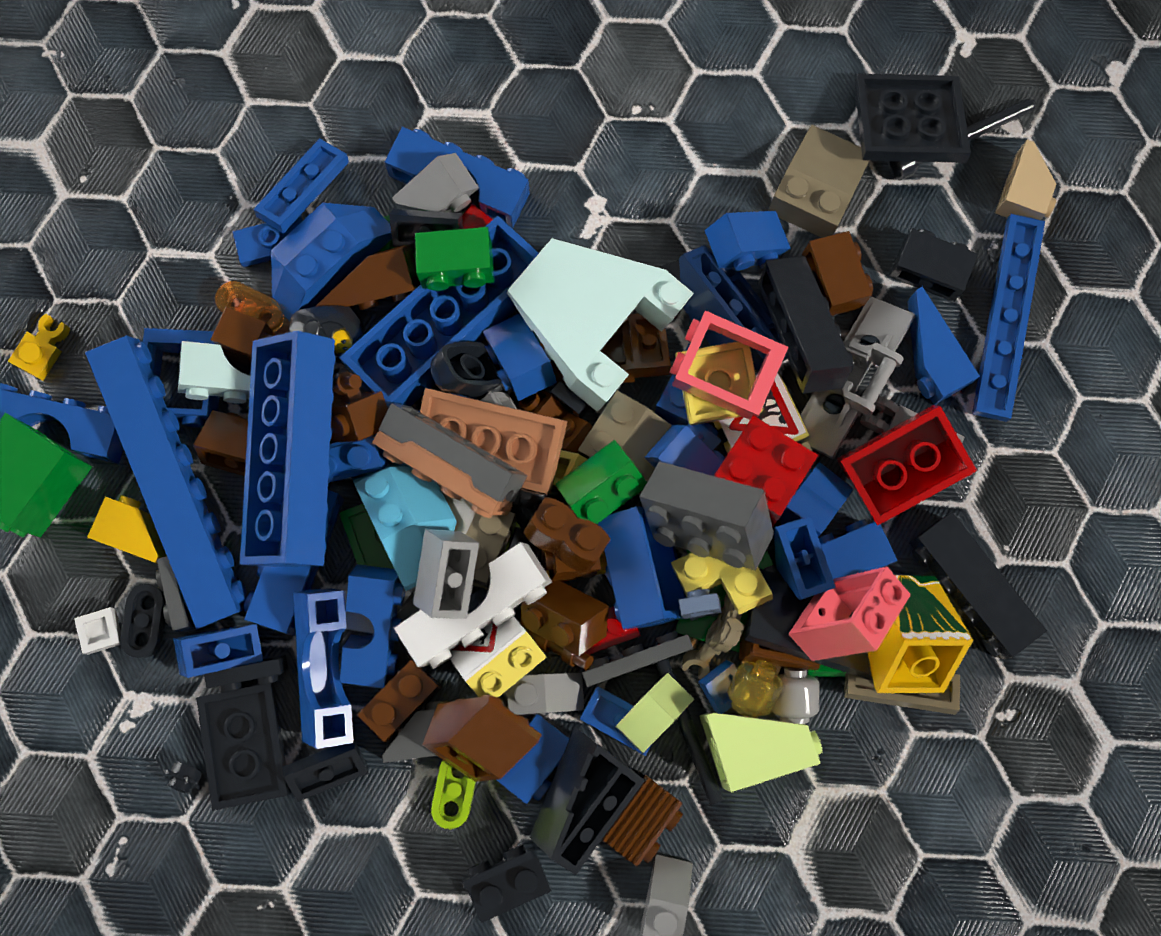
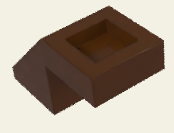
(547, 405)

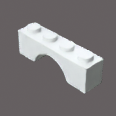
(514, 579)

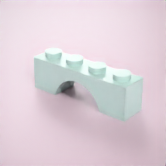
(208, 373)

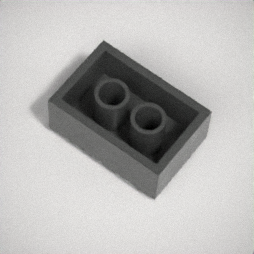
(707, 515)

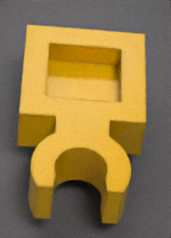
(38, 353)

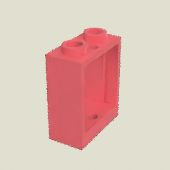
(746, 408)
(876, 602)

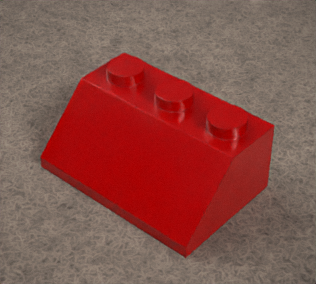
(907, 464)

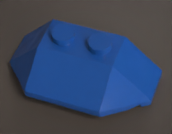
(324, 253)

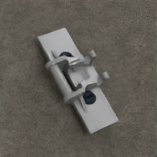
(871, 343)

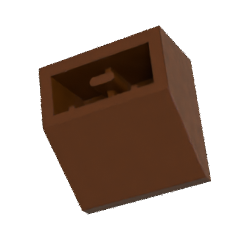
(480, 737)

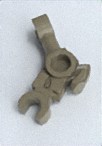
(721, 637)

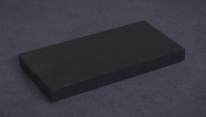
(773, 620)

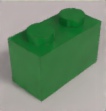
(454, 258)
(601, 484)

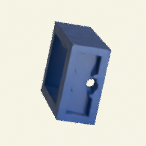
(170, 341)

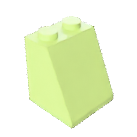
(757, 749)

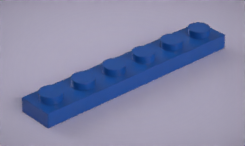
(1008, 318)

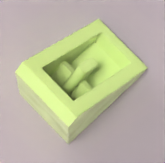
(654, 713)

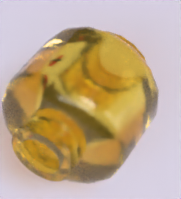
(755, 689)

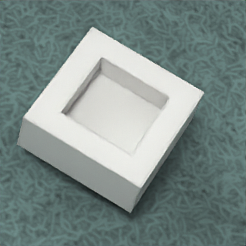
(98, 630)

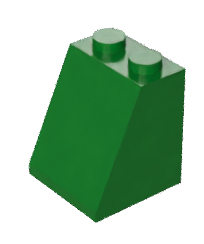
(34, 478)

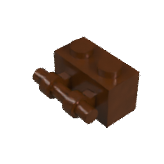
(354, 413)
(566, 623)

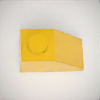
(127, 529)

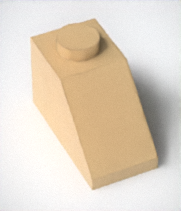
(1028, 186)

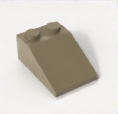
(819, 182)
(631, 426)
(491, 534)

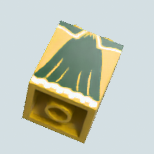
(922, 642)

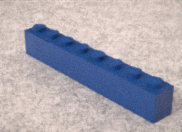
(167, 480)

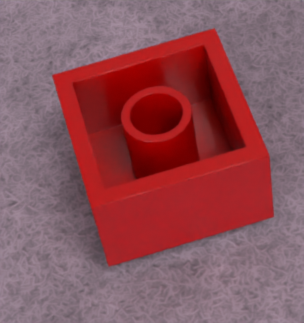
(767, 462)

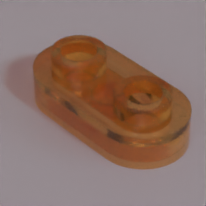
(252, 304)

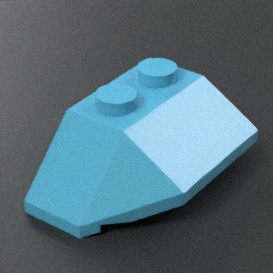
(401, 511)

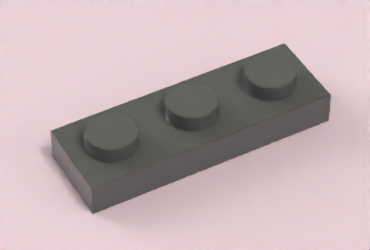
(636, 658)

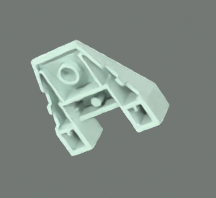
(580, 300)

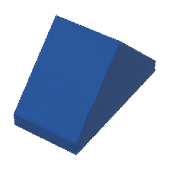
(801, 558)

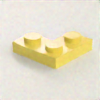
(743, 585)

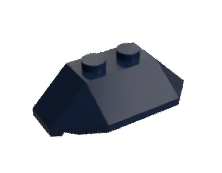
(725, 295)

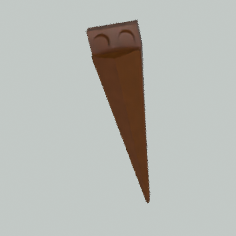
(635, 348)

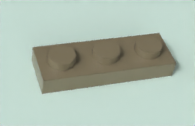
(946, 702)

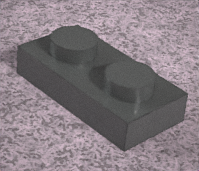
(176, 609)

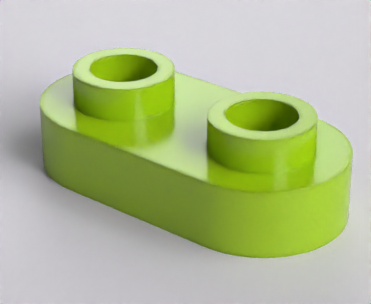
(451, 789)

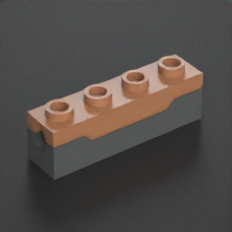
(449, 460)

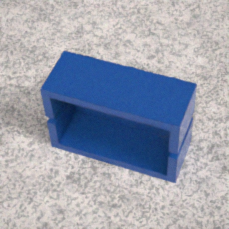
(640, 572)

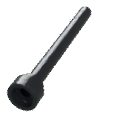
(904, 169)

